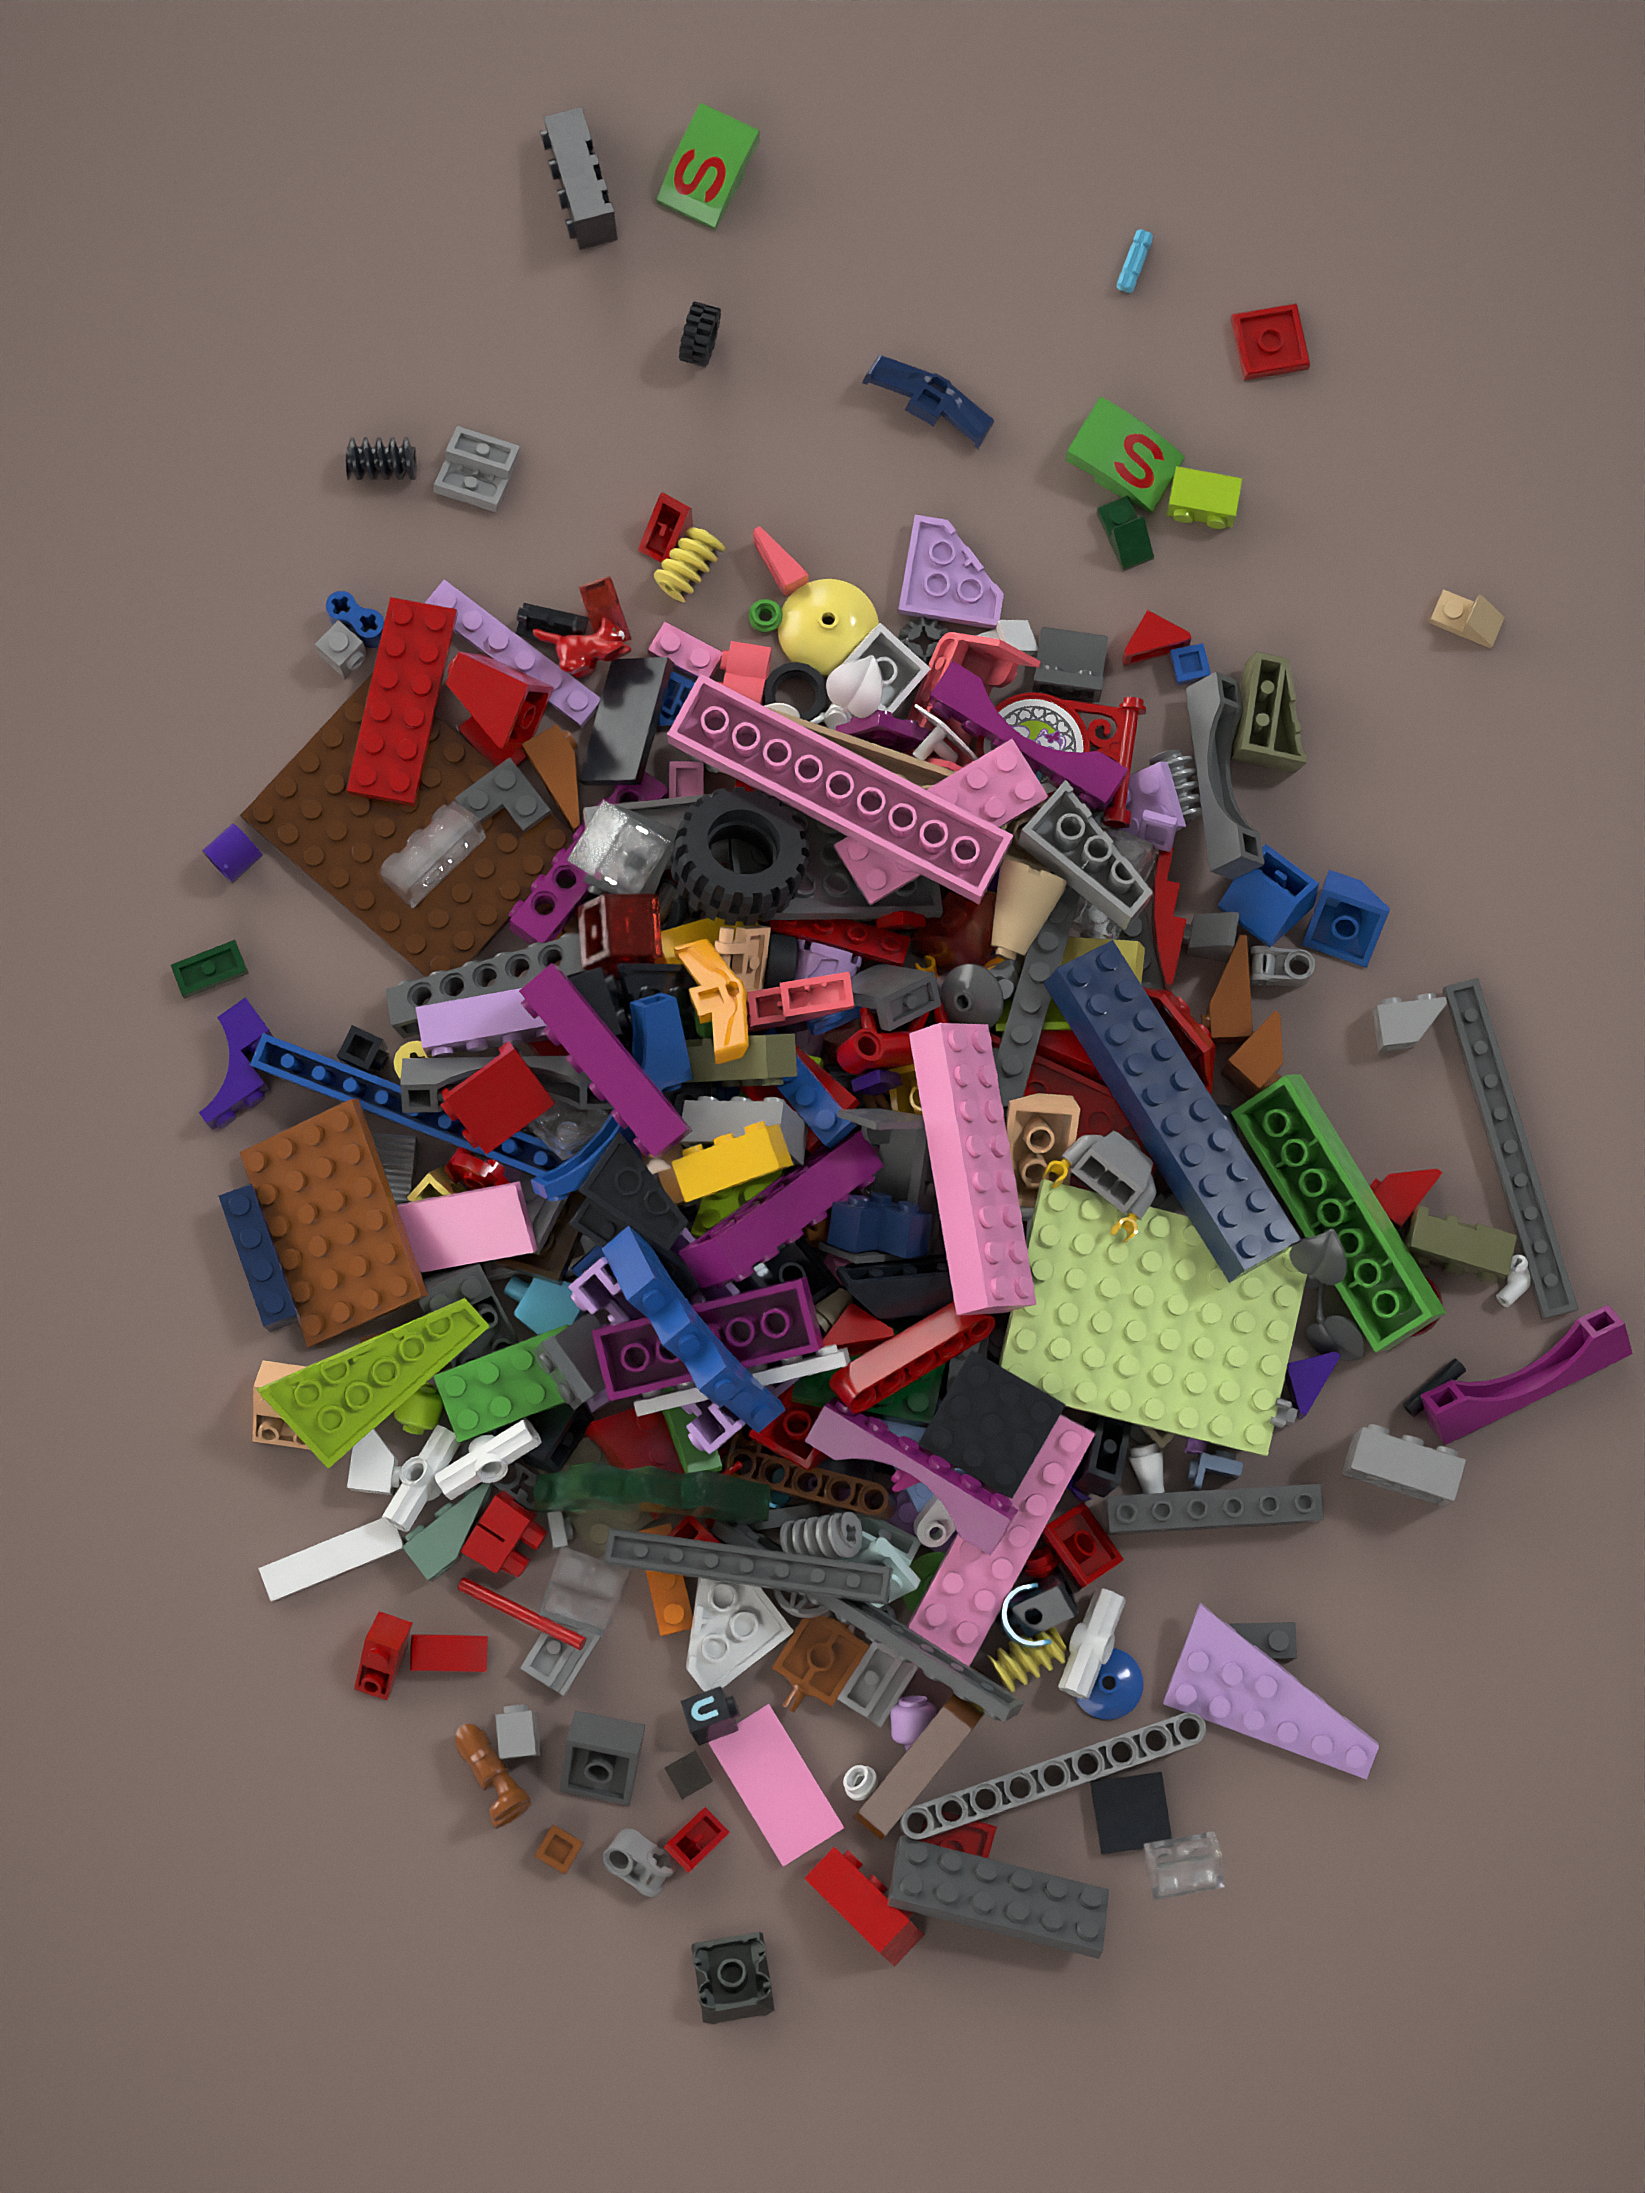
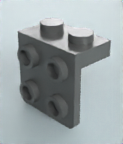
(573, 1361)

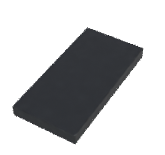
(626, 721)

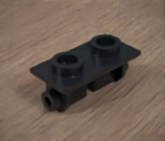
(549, 620)

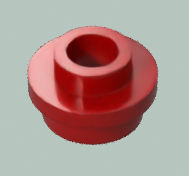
(1041, 1563)

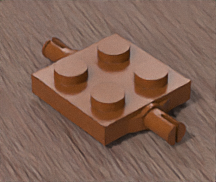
(819, 1659)

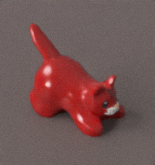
(581, 652)

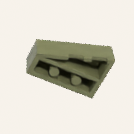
(1269, 723)
(763, 1064)
(1459, 1246)

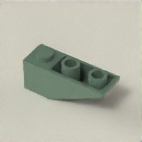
(440, 1543)

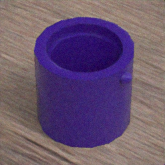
(232, 853)

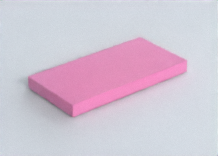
(468, 1227)
(776, 1785)

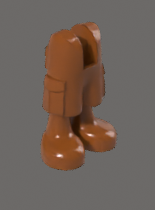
(491, 1772)

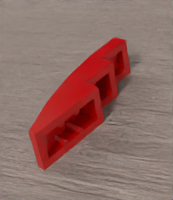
(1166, 928)

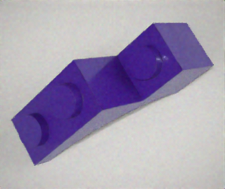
(242, 1083)

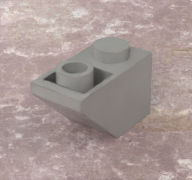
(1401, 1023)

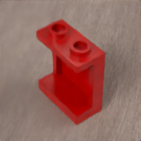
(497, 1100)

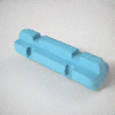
(1134, 261)

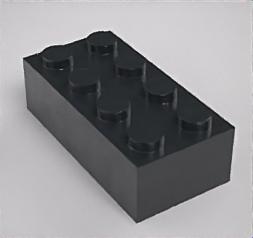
(608, 1000)

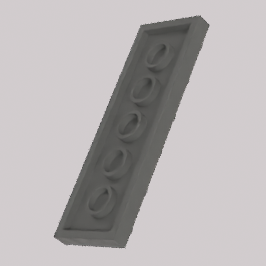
(999, 1897)

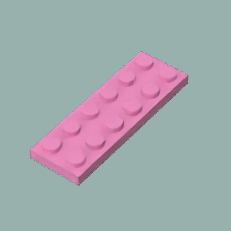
(992, 787)

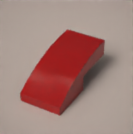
(448, 1653)

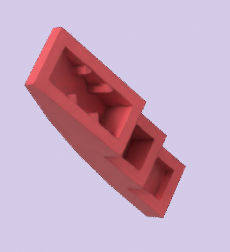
(799, 1001)

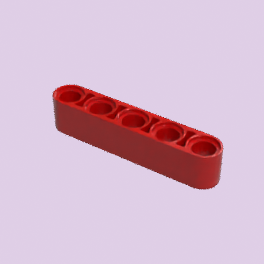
(908, 1356)

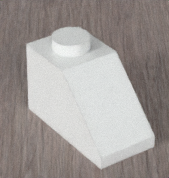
(373, 1467)

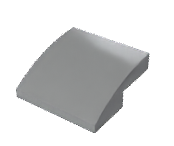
(476, 469)

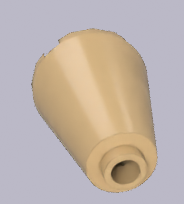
(1022, 906)

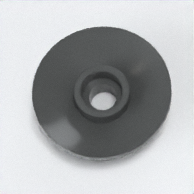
(982, 992)

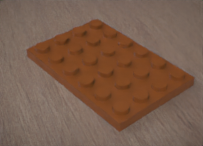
(334, 1222)

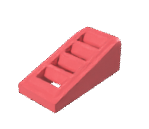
(782, 566)

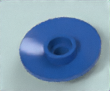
(1123, 1697)

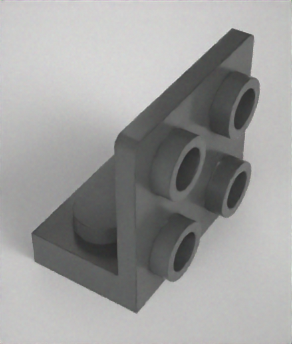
(1070, 664)

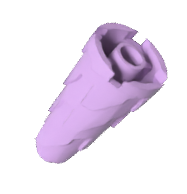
(814, 962)

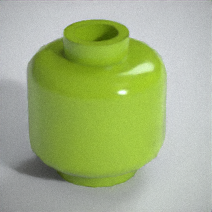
(420, 1410)

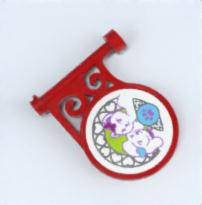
(1058, 726)

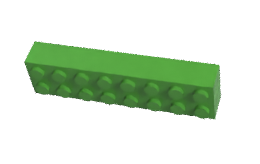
(1330, 1193)

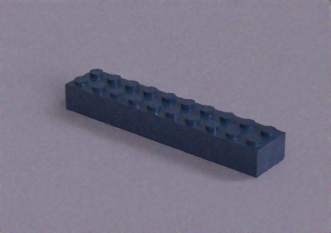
(1171, 1111)

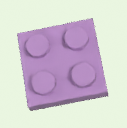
(1152, 791)

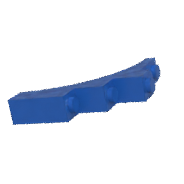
(663, 1056)
(686, 1334)

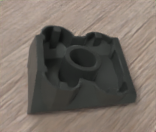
(733, 1978)

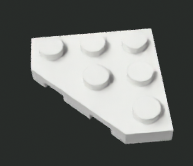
(731, 1631)

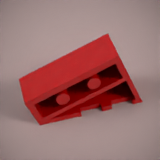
(636, 1442)
(864, 1905)

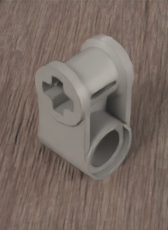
(1277, 966)
(637, 1859)

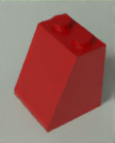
(499, 697)

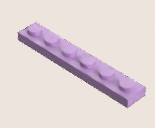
(505, 646)

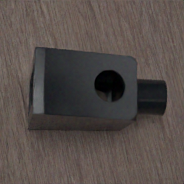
(1052, 1602)

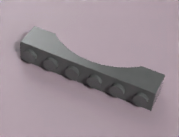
(1214, 716)
(426, 1077)

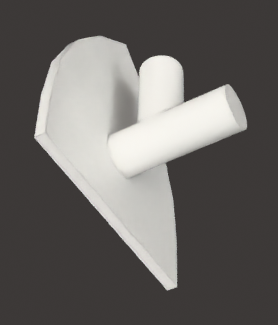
(935, 742)

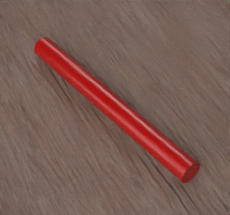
(522, 1613)

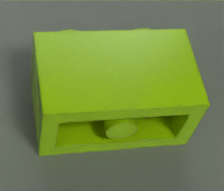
(1204, 497)

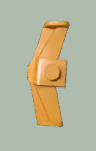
(717, 999)

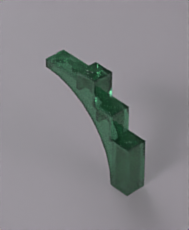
(653, 1490)

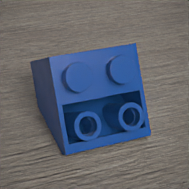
(1270, 897)

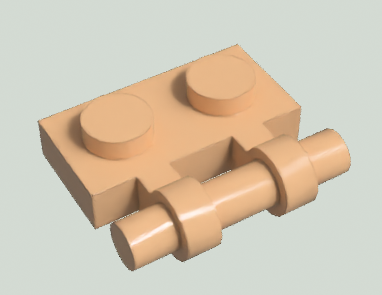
(748, 952)

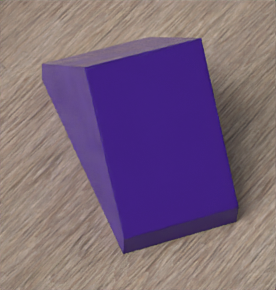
(1307, 1378)

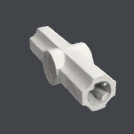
(488, 1458)
(419, 1479)
(1092, 1643)

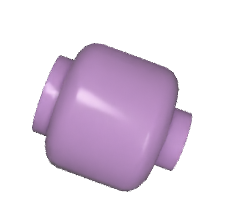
(910, 1719)

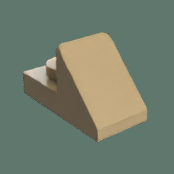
(1469, 619)

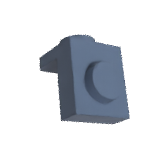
(1221, 1464)

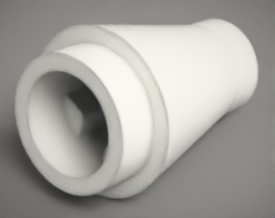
(1148, 1467)

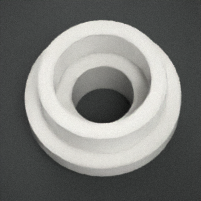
(860, 1782)

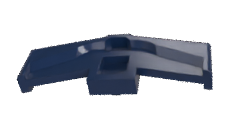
(931, 397)

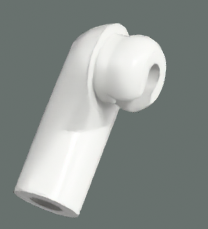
(1517, 1281)

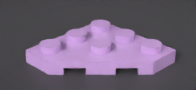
(946, 578)

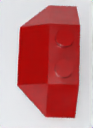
(1192, 1037)

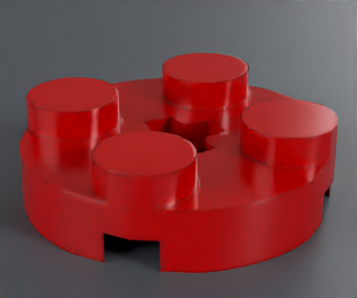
(474, 1171)

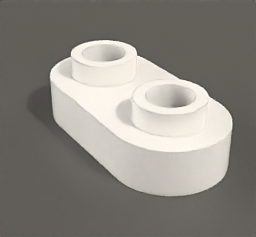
(931, 1516)

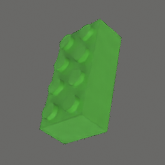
(498, 1389)

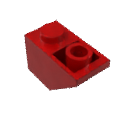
(382, 1655)

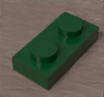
(209, 969)

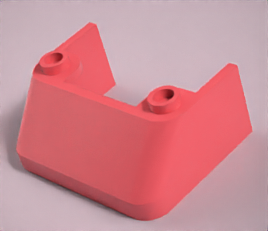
(983, 656)

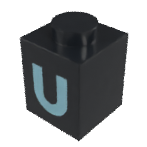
(710, 1715)

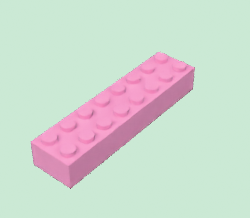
(972, 1168)
(974, 1585)

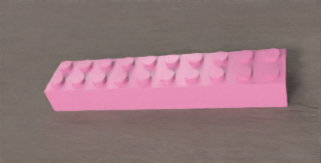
(839, 788)

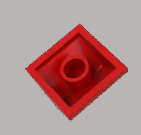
(1081, 1546)

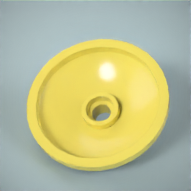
(820, 645)

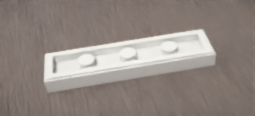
(330, 1558)

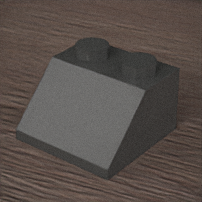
(601, 1757)

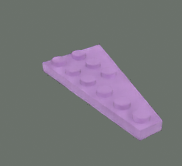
(1251, 1693)

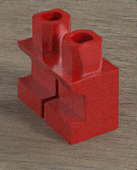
(500, 1533)

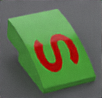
(708, 166)
(1124, 455)

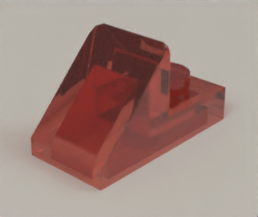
(601, 601)

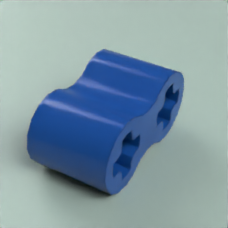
(356, 618)

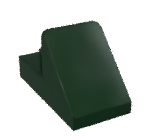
(1126, 533)

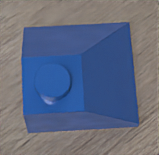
(1346, 919)

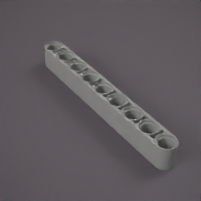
(1068, 1767)

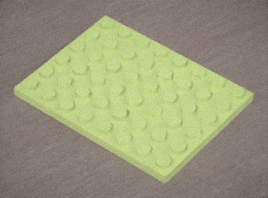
(1151, 1323)

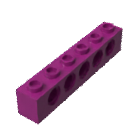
(544, 928)

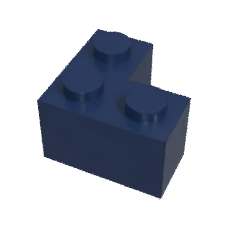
(880, 1225)

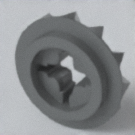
(912, 631)

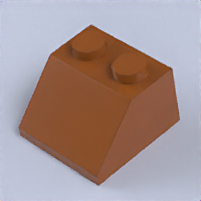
(1258, 1059)

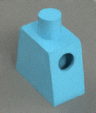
(542, 1304)

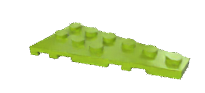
(355, 1390)

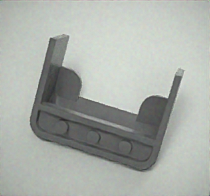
(905, 1173)

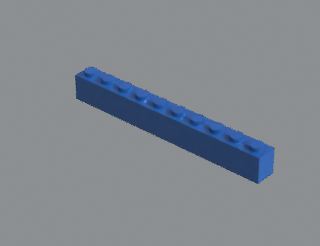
(384, 1100)

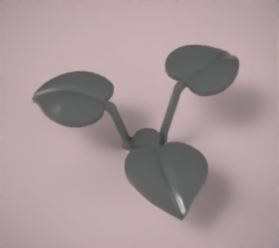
(1326, 1263)

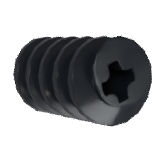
(381, 459)

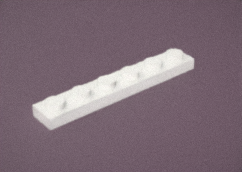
(825, 1359)

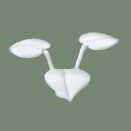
(852, 688)

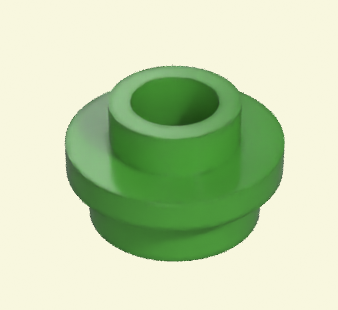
(762, 606)

